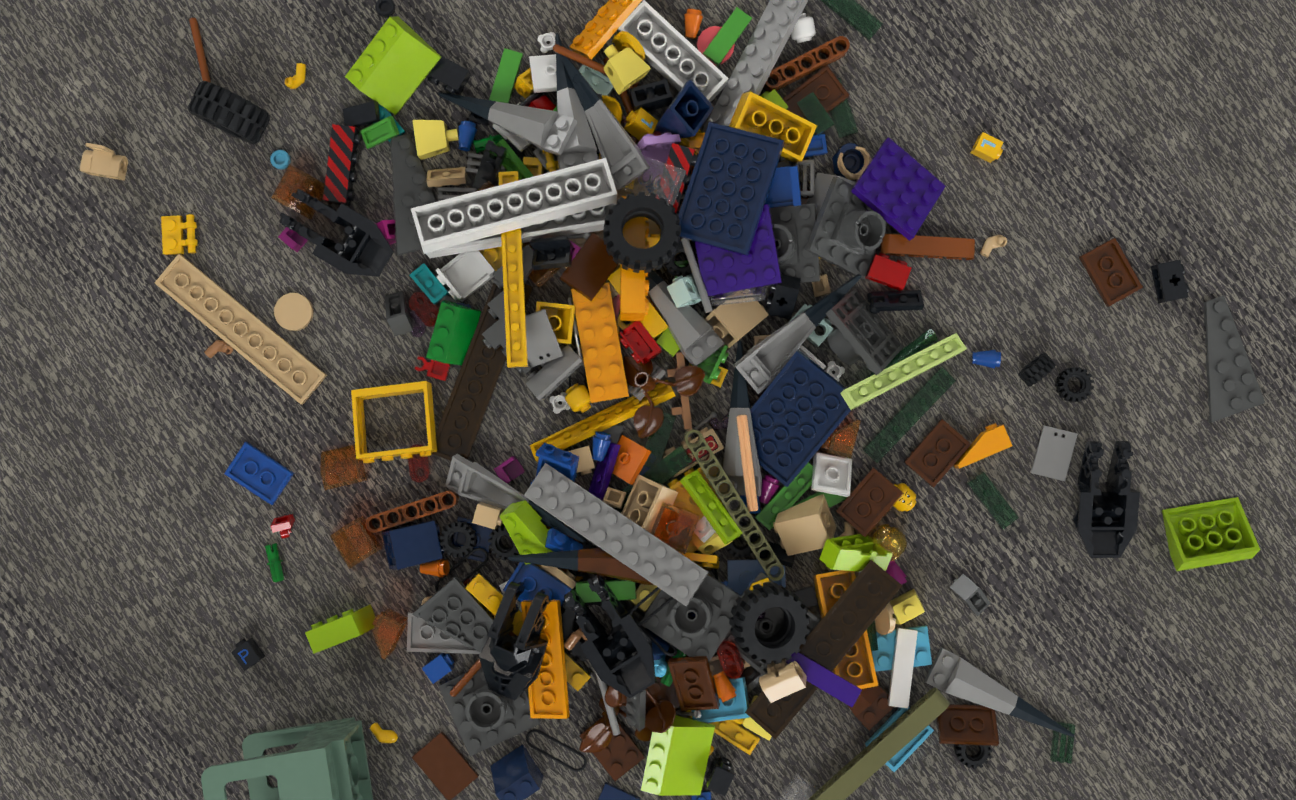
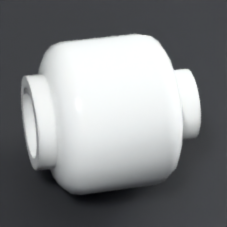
(804, 29)

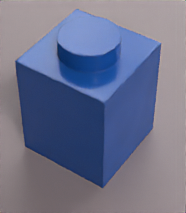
(438, 667)

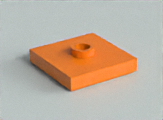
(630, 459)

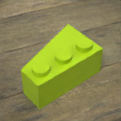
(525, 528)
(852, 553)
(340, 629)

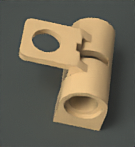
(103, 162)
(782, 680)

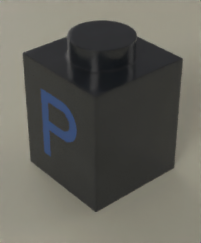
(247, 653)

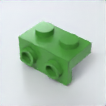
(712, 363)

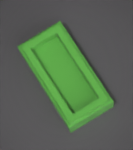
(379, 132)

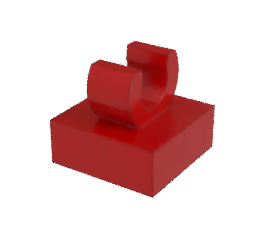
(283, 525)

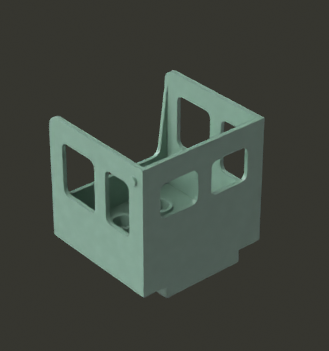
(322, 766)

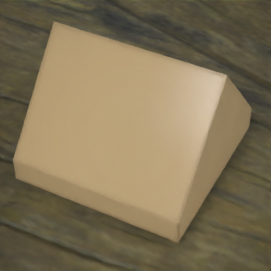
(822, 287)
(614, 498)

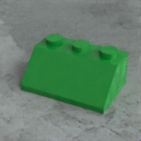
(453, 333)

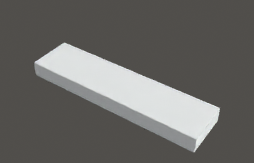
(902, 667)

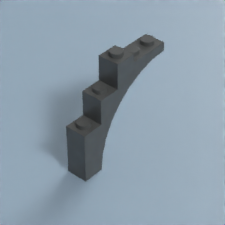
(496, 334)

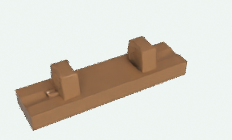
(685, 409)

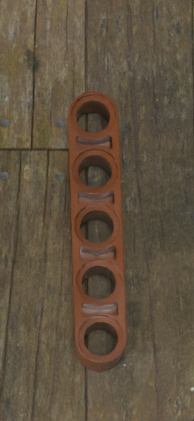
(812, 58)
(928, 246)
(403, 513)

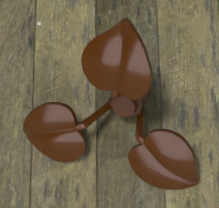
(649, 419)
(660, 717)
(598, 735)

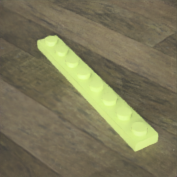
(903, 371)

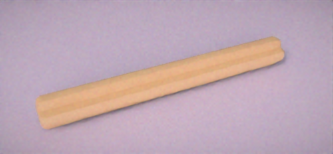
(747, 463)

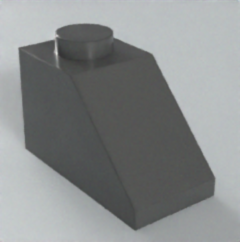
(398, 313)
(970, 594)

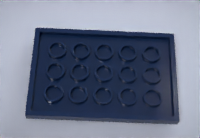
(729, 188)
(796, 417)

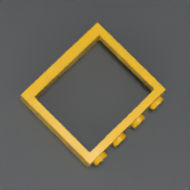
(385, 391)

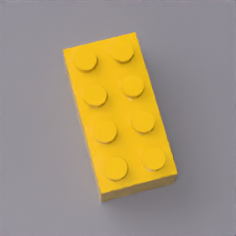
(768, 119)

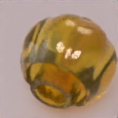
(889, 540)

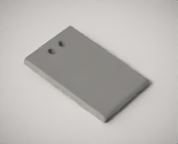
(541, 339)
(1054, 453)

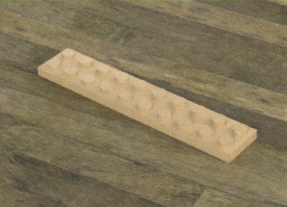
(240, 329)

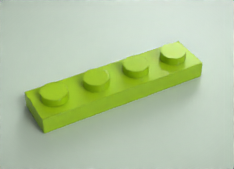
(711, 507)

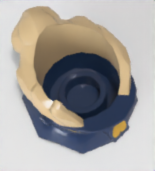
(850, 161)

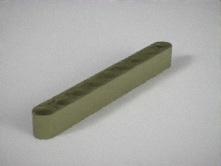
(726, 497)
(883, 747)

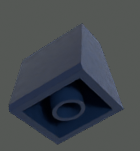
(686, 112)
(412, 545)
(516, 775)

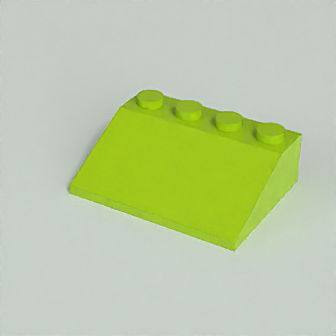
(393, 65)
(1209, 534)
(678, 758)

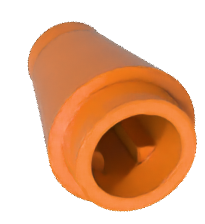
(692, 23)
(435, 568)
(724, 687)

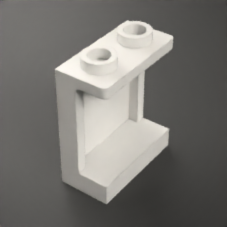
(465, 274)

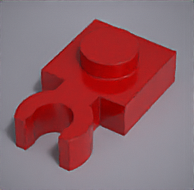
(435, 368)

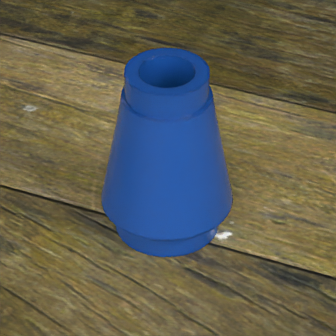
(466, 134)
(987, 358)
(601, 443)

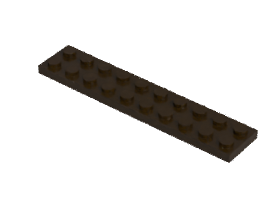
(472, 389)
(831, 642)

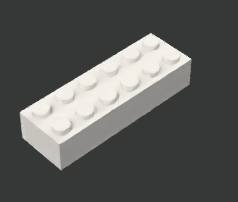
(672, 53)

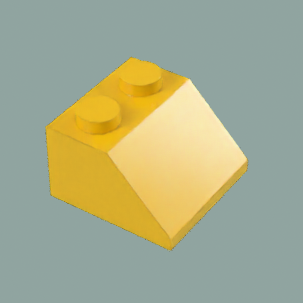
(561, 318)

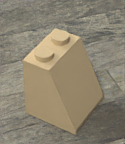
(736, 320)
(805, 526)

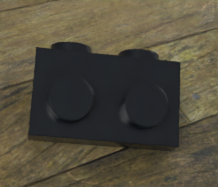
(551, 252)

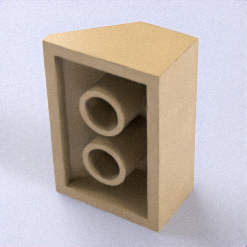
(646, 501)

